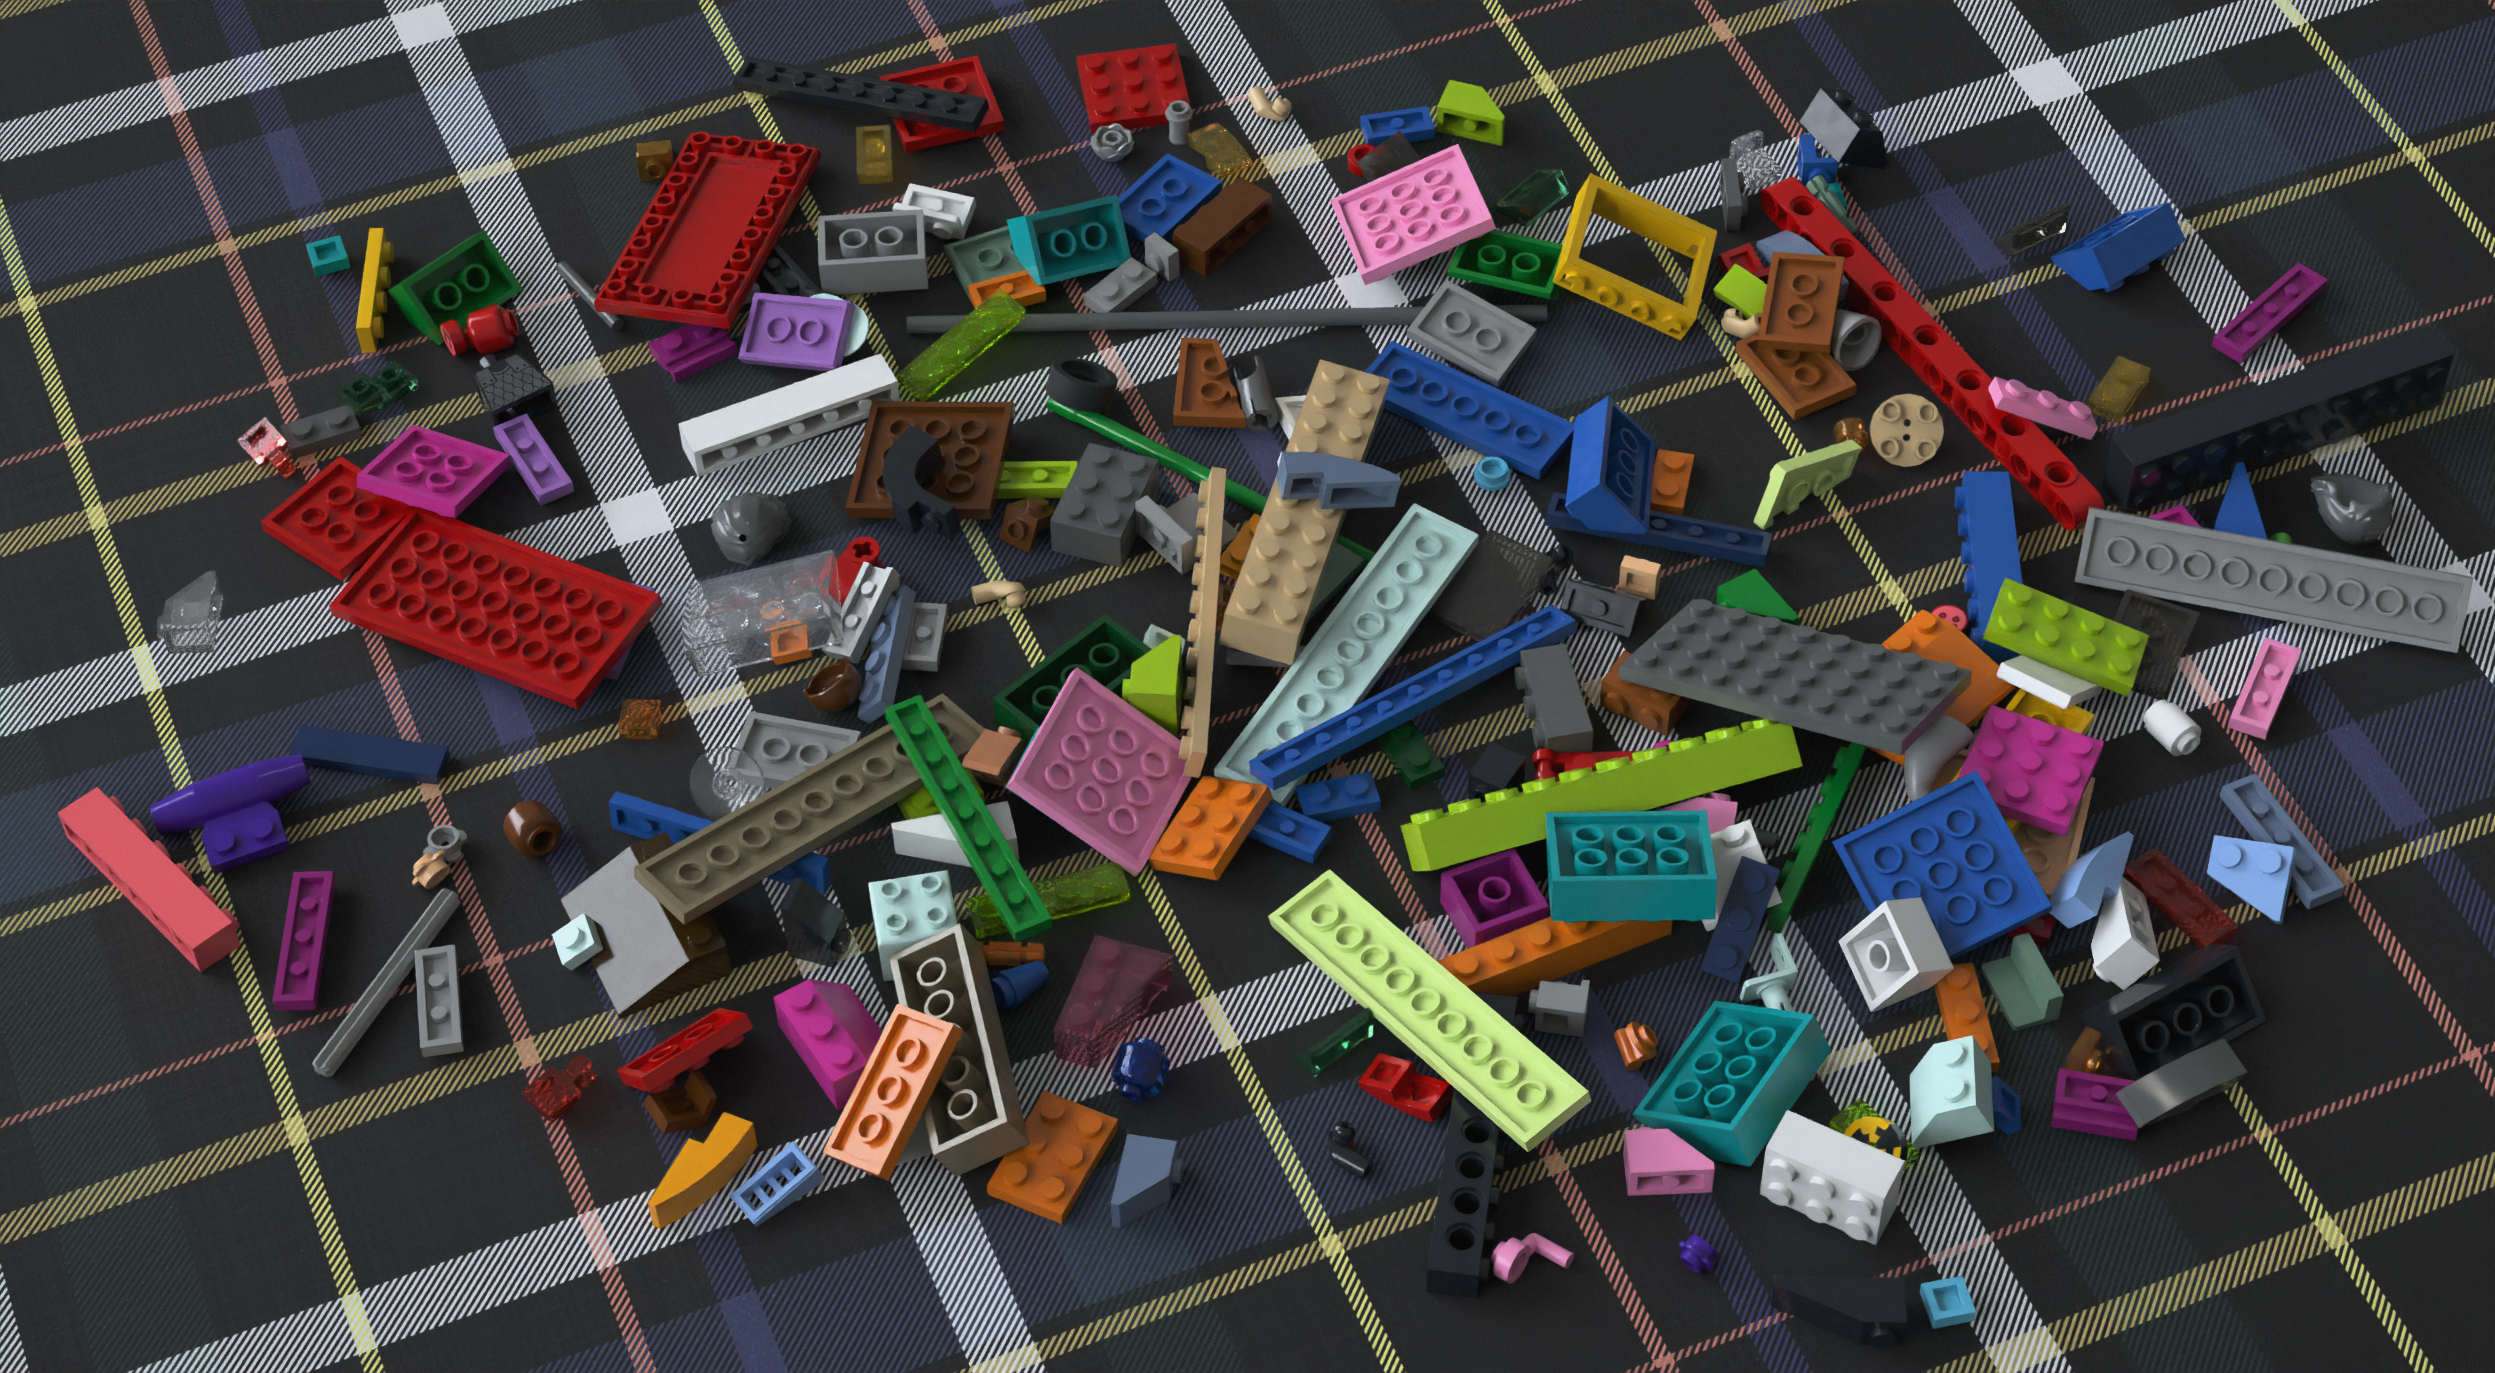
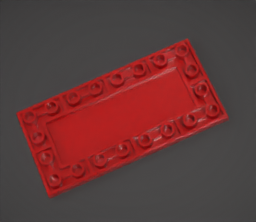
(708, 230)

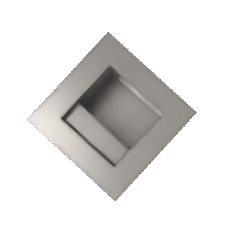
(1560, 1007)

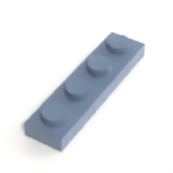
(886, 655)
(2269, 823)

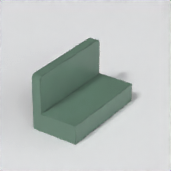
(2024, 985)

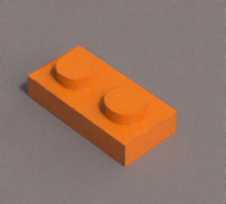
(1017, 285)
(1671, 481)

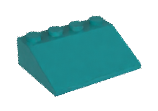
(1630, 866)
(1735, 1079)

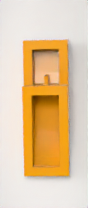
(702, 1169)

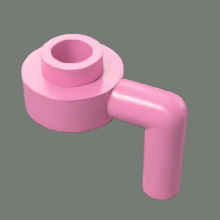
(1512, 1256)

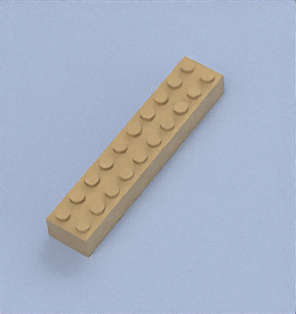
(1296, 535)

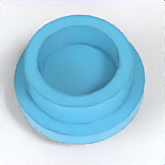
(1492, 474)

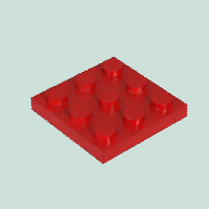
(956, 76)
(1131, 86)
(335, 520)

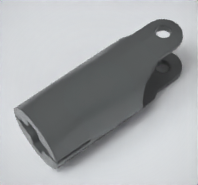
(1257, 398)

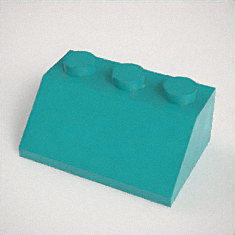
(1070, 240)

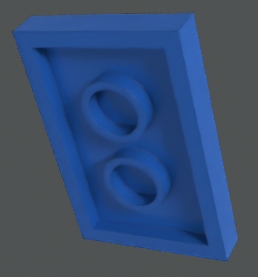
(1166, 198)

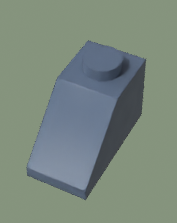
(1144, 1177)

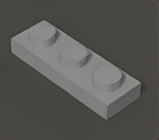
(438, 1001)

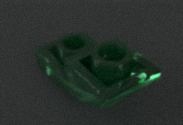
(384, 388)

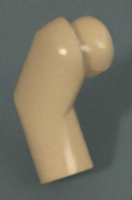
(1263, 107)
(1735, 325)
(999, 589)

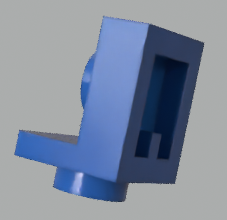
(1811, 162)

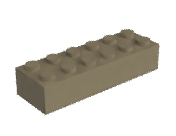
(975, 1103)

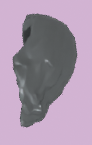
(2353, 506)
(758, 518)

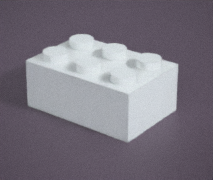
(1831, 1177)

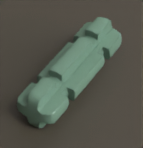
(1819, 188)

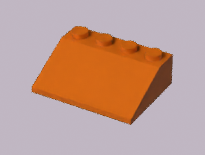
(1944, 642)

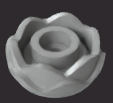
(1112, 142)

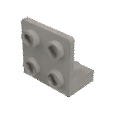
(1174, 529)

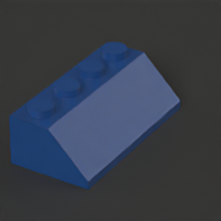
(1610, 470)

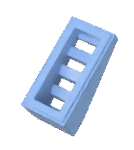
(795, 1189)

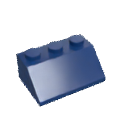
(2121, 247)

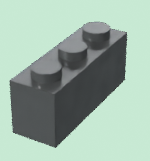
(1554, 700)

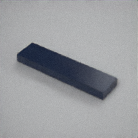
(371, 754)

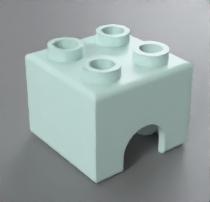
(910, 912)

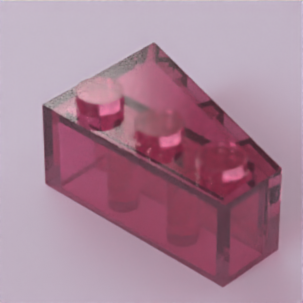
(1107, 996)

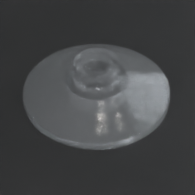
(710, 783)

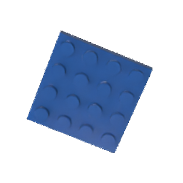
(1953, 856)

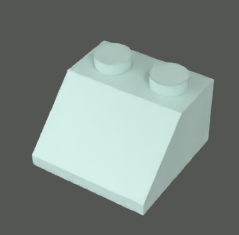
(1951, 1093)

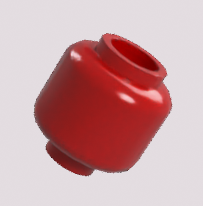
(491, 329)

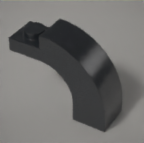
(906, 470)

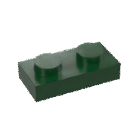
(1411, 755)

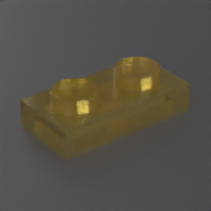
(874, 154)
(2119, 389)

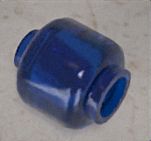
(1140, 1069)

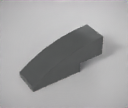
(2182, 1083)

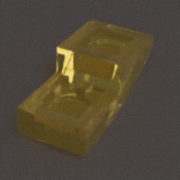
(1221, 149)

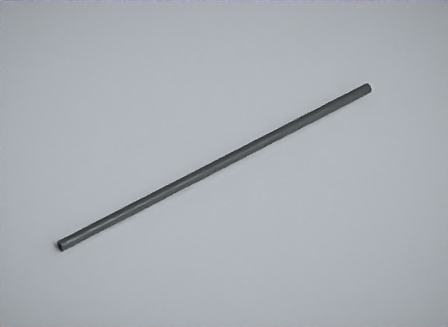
(1212, 319)

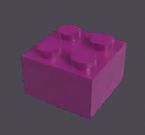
(1491, 897)

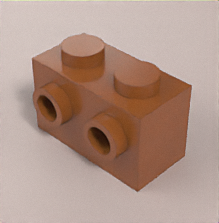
(1642, 704)

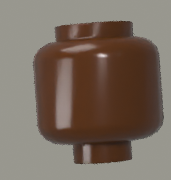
(532, 829)

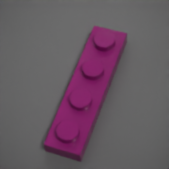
(2269, 313)
(304, 940)

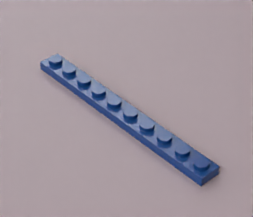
(1410, 698)

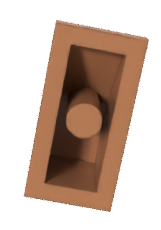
(995, 755)

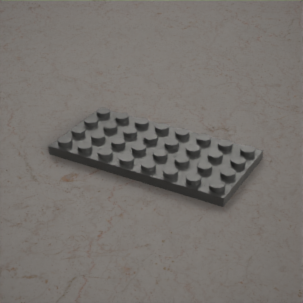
(1797, 675)

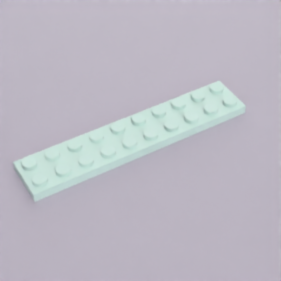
(1355, 639)

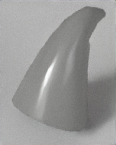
(1855, 339)
(1931, 752)

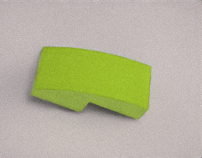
(1742, 291)

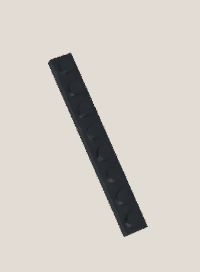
(861, 94)

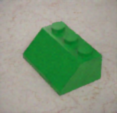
(1509, 263)
(455, 285)

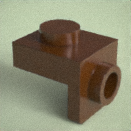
(1024, 520)
(682, 1107)

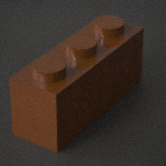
(1222, 226)

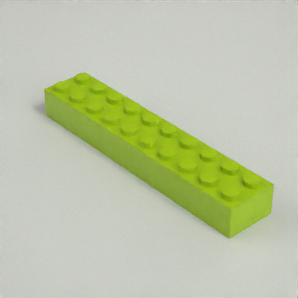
(1647, 782)

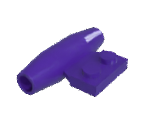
(235, 810)

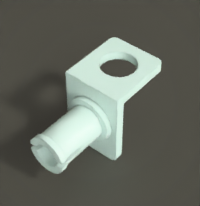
(1773, 986)

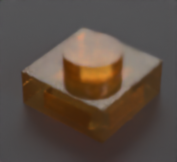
(640, 719)
(2085, 1053)

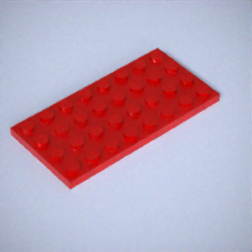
(496, 606)

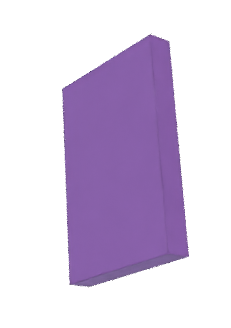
(796, 332)

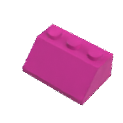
(829, 1033)

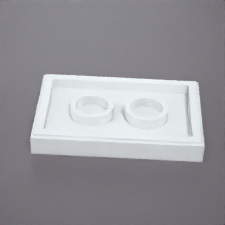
(2047, 682)

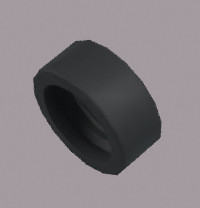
(1081, 384)

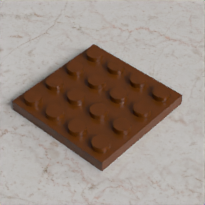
(972, 446)

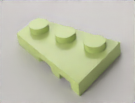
(1803, 475)

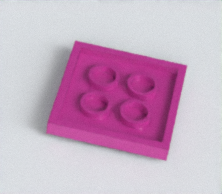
(433, 471)
(2033, 768)

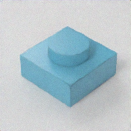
(1947, 1302)

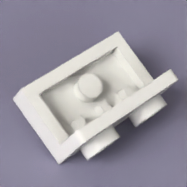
(944, 212)

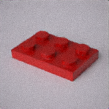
(685, 1050)

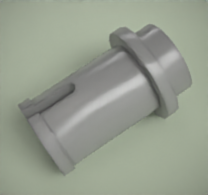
(1178, 116)

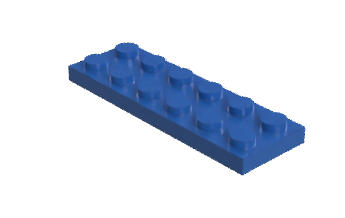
(1471, 411)

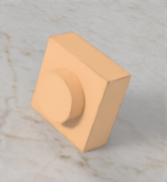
(1639, 577)

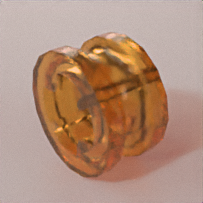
(1853, 427)

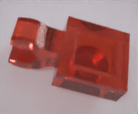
(266, 445)
(558, 1091)

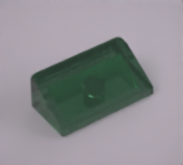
(1533, 196)
(1336, 1043)

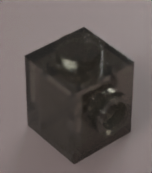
(1388, 157)

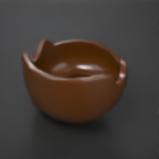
(834, 687)

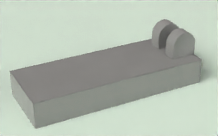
(863, 610)

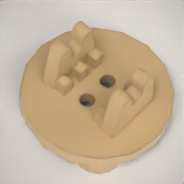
(1924, 430)

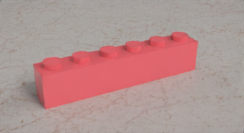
(150, 879)

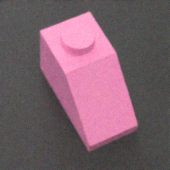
(1664, 1164)

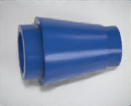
(1018, 983)

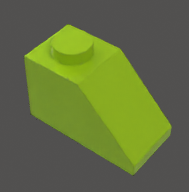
(1470, 114)

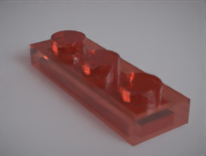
(2180, 899)

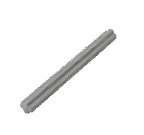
(385, 983)

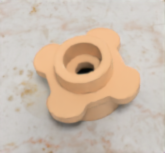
(430, 870)

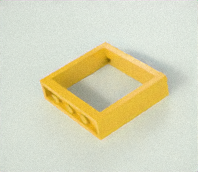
(1652, 222)

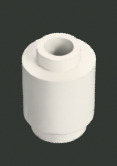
(2172, 727)

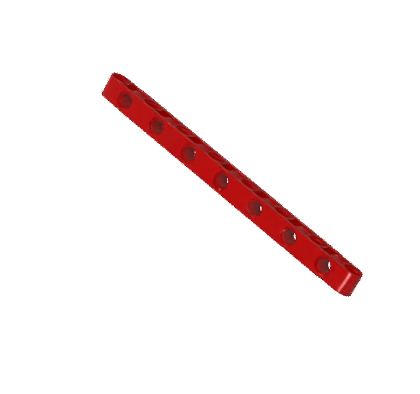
(1937, 358)

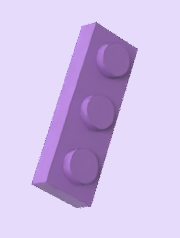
(533, 459)

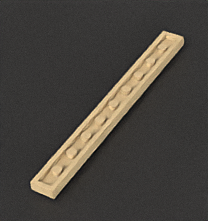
(1202, 628)

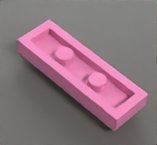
(2043, 407)
(2264, 688)

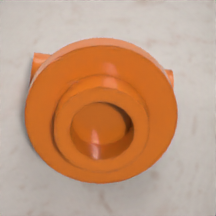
(1636, 1044)

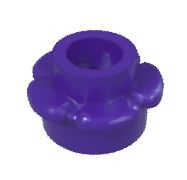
(1697, 1254)

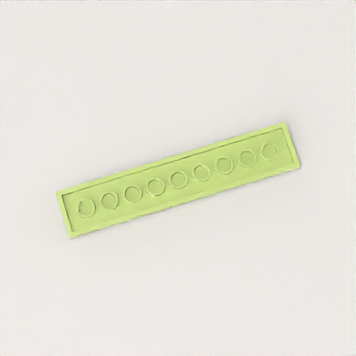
(1430, 1010)

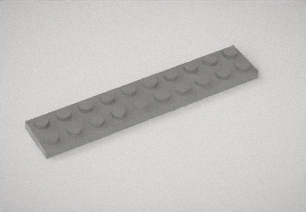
(2274, 579)

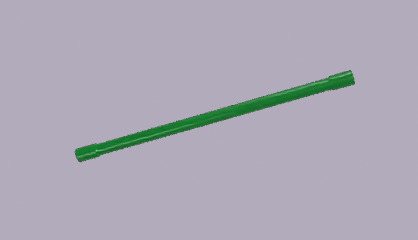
(1178, 463)

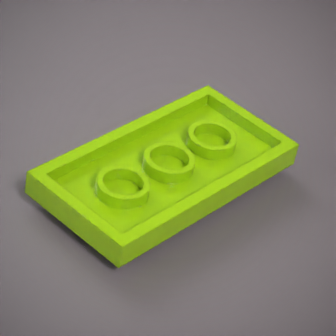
(2066, 637)

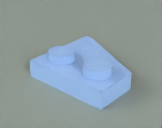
(2254, 872)

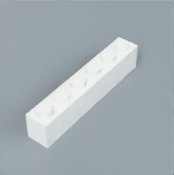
(787, 415)

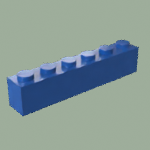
(1988, 549)

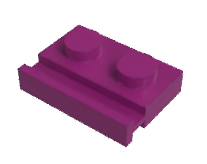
(691, 350)
(2091, 1105)

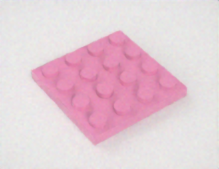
(1412, 214)
(1103, 772)

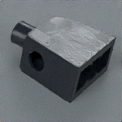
(513, 389)

